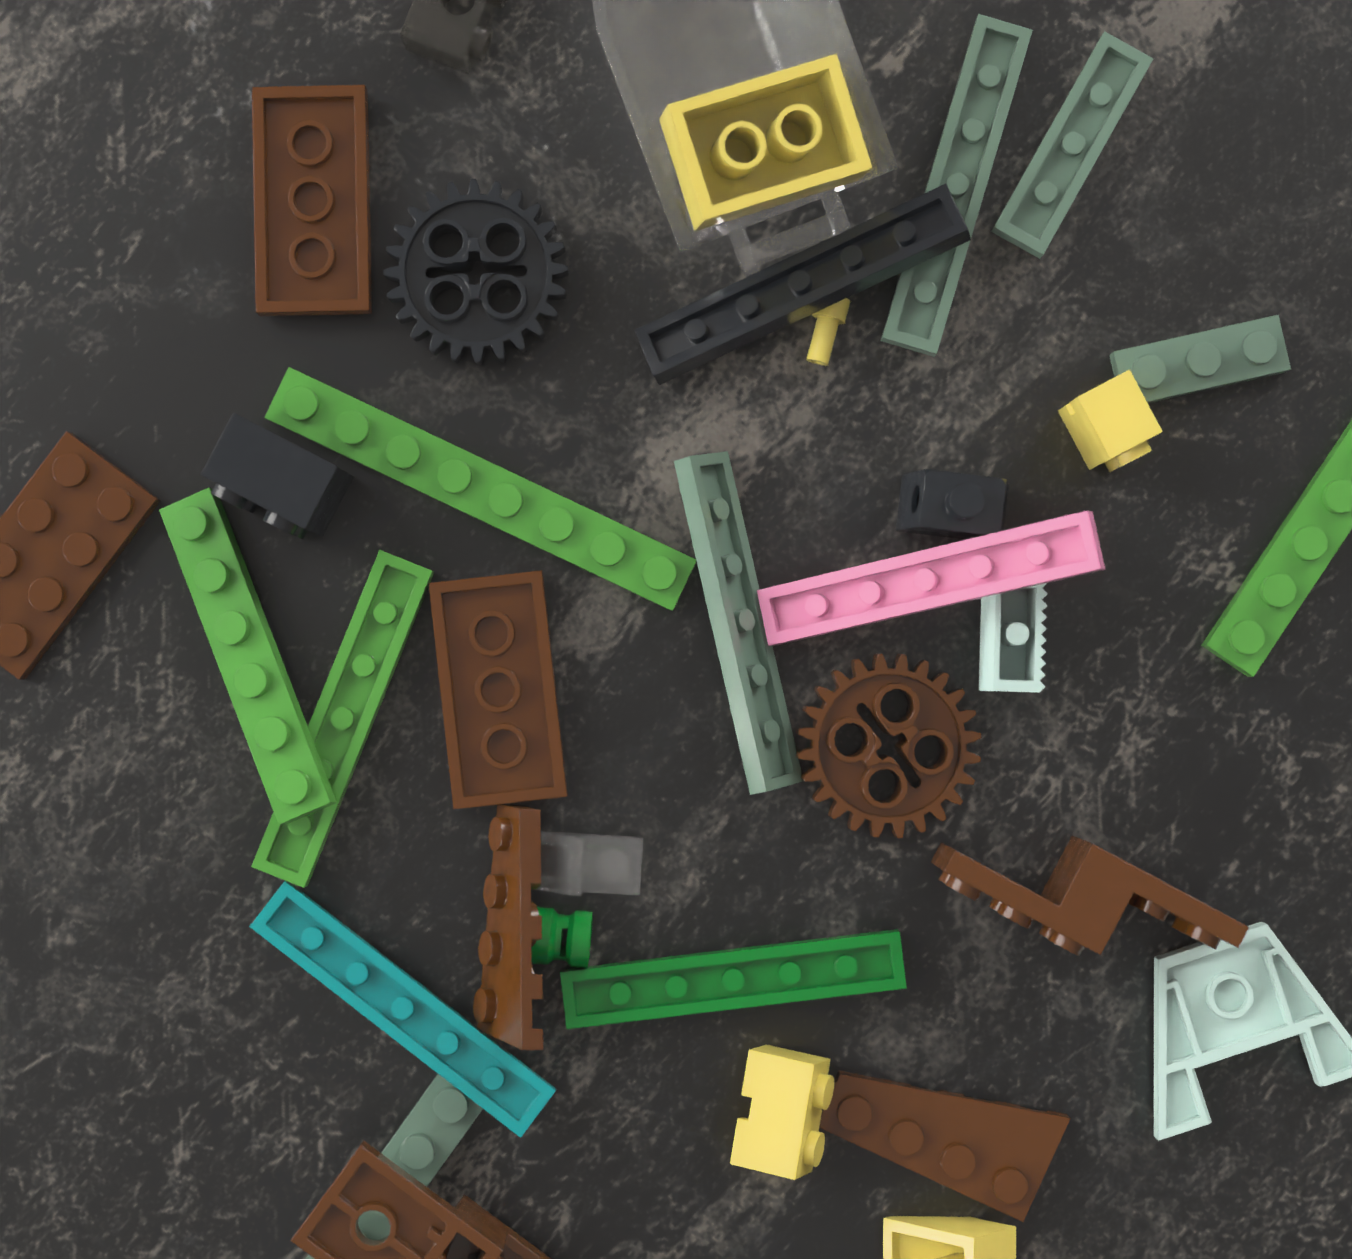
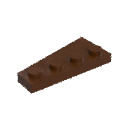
(512, 928)
(962, 1142)

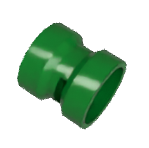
(578, 942)

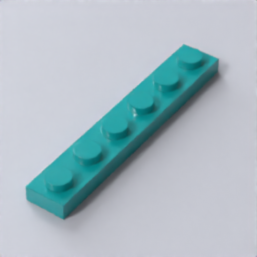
(403, 1008)

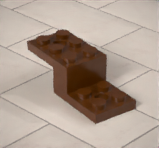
(1087, 898)
(418, 1219)

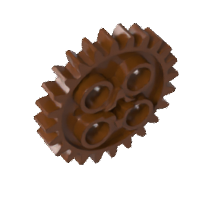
(928, 713)

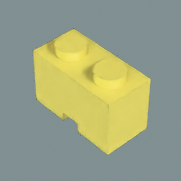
(1111, 423)
(784, 1112)

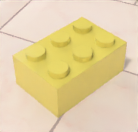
(765, 142)

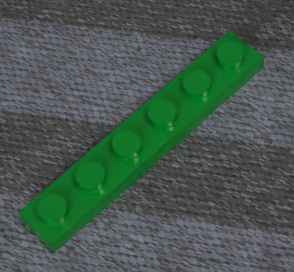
(733, 979)

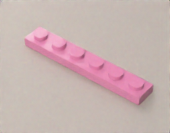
(932, 578)

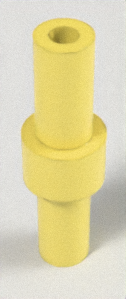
(826, 330)

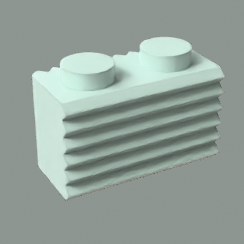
(1012, 640)

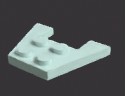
(1231, 1003)

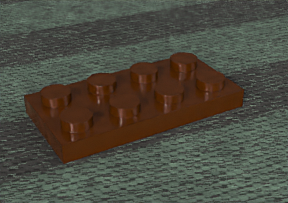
(311, 200)
(60, 545)
(498, 689)

